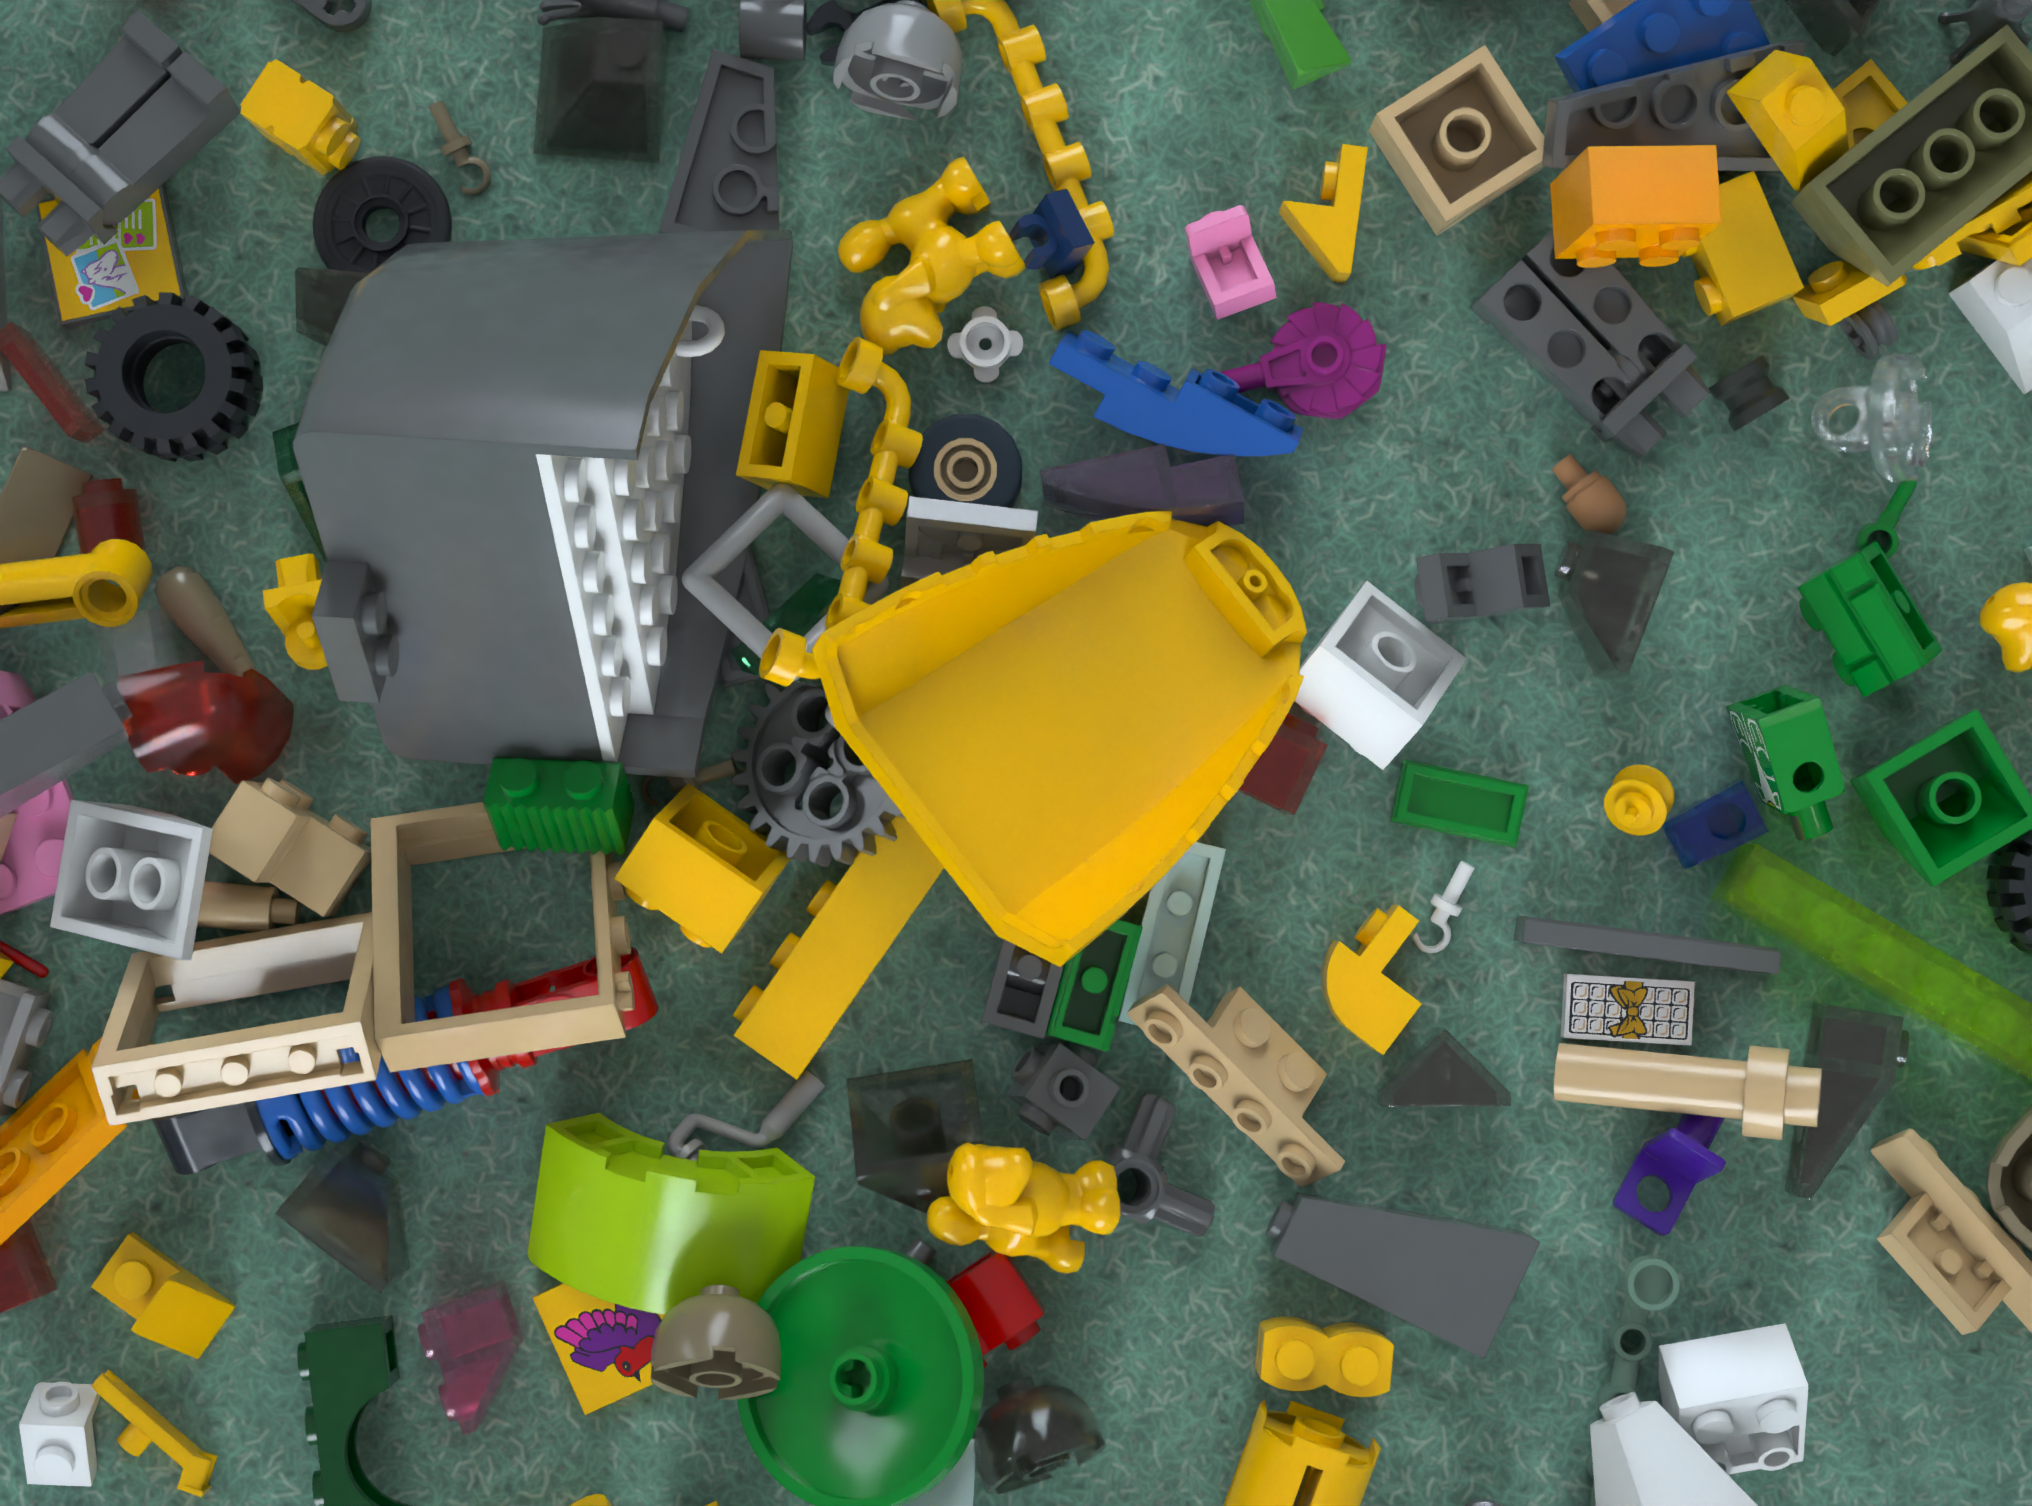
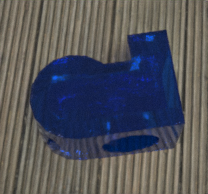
(1714, 824)

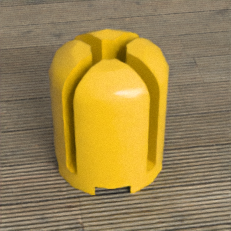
(1301, 1456)

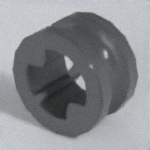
(1869, 329)

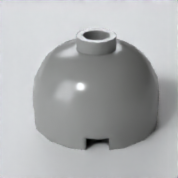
(898, 59)

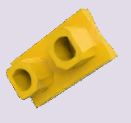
(293, 607)

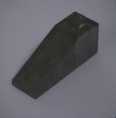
(1858, 1067)

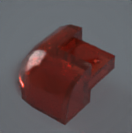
(205, 720)

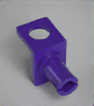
(1678, 1159)

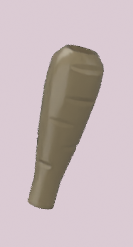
(202, 619)

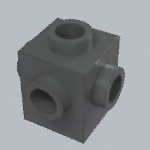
(1060, 1089)

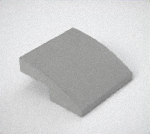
(953, 534)

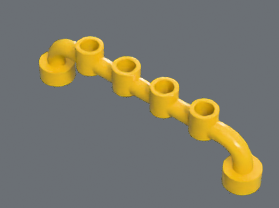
(1063, 164)
(876, 503)

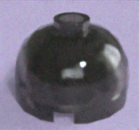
(1033, 1435)

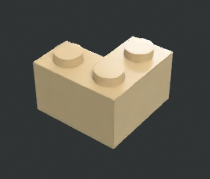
(280, 841)

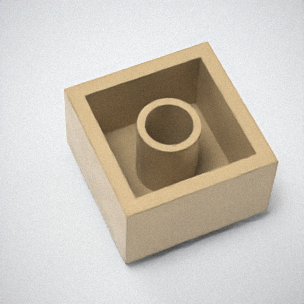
(1459, 140)

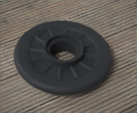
(371, 186)

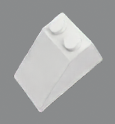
(132, 877)

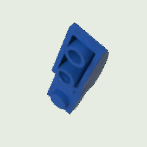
(1198, 418)

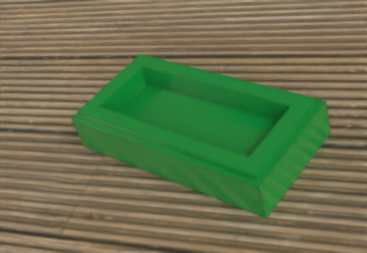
(1459, 803)

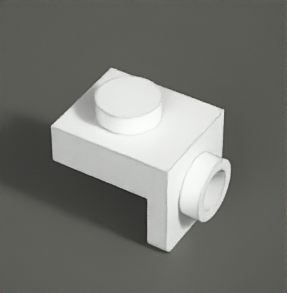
(60, 1434)

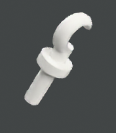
(1447, 905)

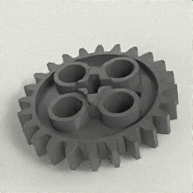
(791, 732)

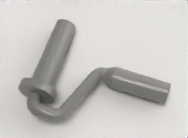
(771, 1129)

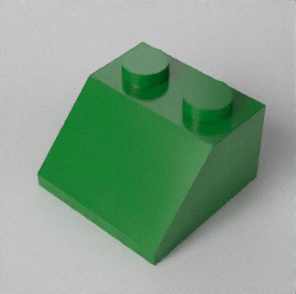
(1947, 798)

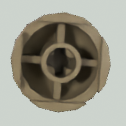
(717, 1344)

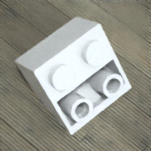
(1738, 1397)

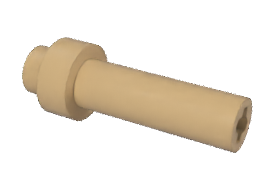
(1758, 1091)

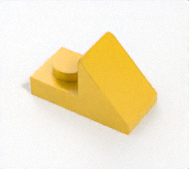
(1332, 229)
(163, 1297)

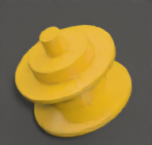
(1639, 800)

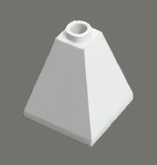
(1653, 1461)

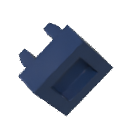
(1056, 233)

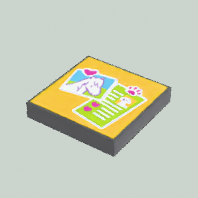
(133, 263)

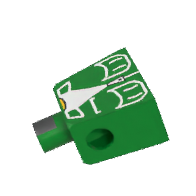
(1790, 756)

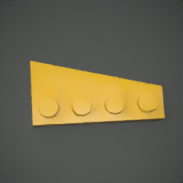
(1843, 289)

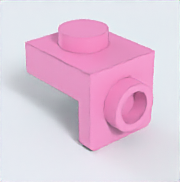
(1229, 262)

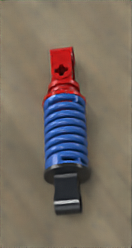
(311, 1118)

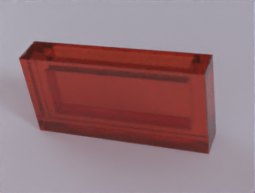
(48, 383)

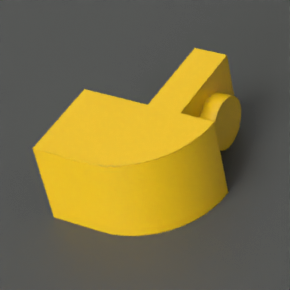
(1358, 991)

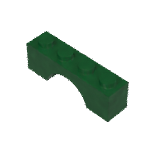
(345, 1370)

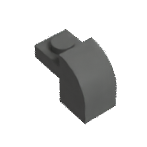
(1481, 583)

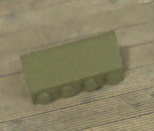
(1928, 164)

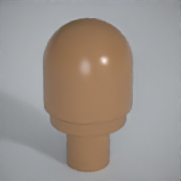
(1590, 497)

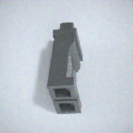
(116, 137)
(1594, 344)

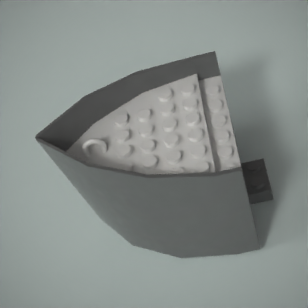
(519, 476)

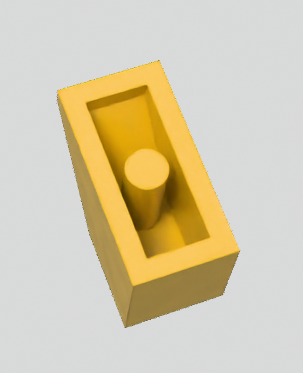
(1793, 115)

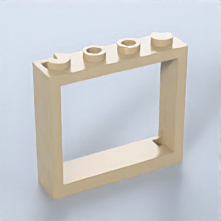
(408, 1044)
(248, 1061)

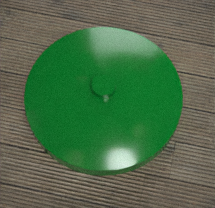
(871, 1382)

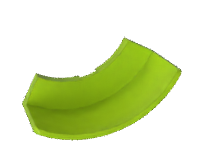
(660, 1226)

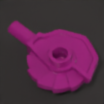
(1320, 363)

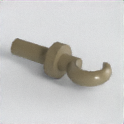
(457, 146)
(703, 776)

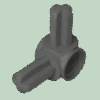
(1153, 1194)

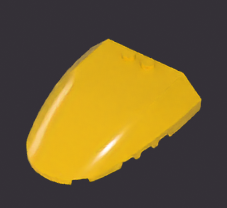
(1070, 711)

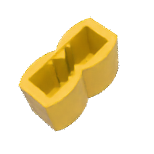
(1342, 1356)

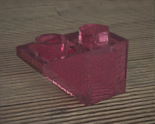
(475, 1346)

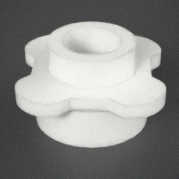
(985, 326)

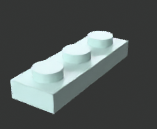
(1175, 926)

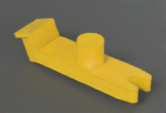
(150, 1426)

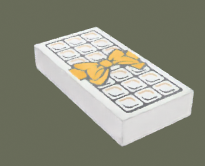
(1627, 1009)

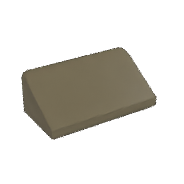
(37, 506)

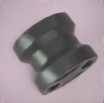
(1749, 393)

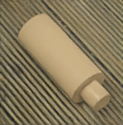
(245, 907)

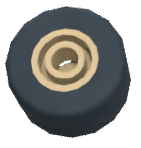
(970, 440)

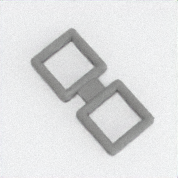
(701, 573)

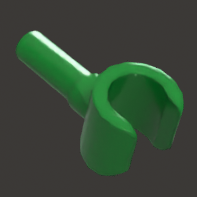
(1888, 519)

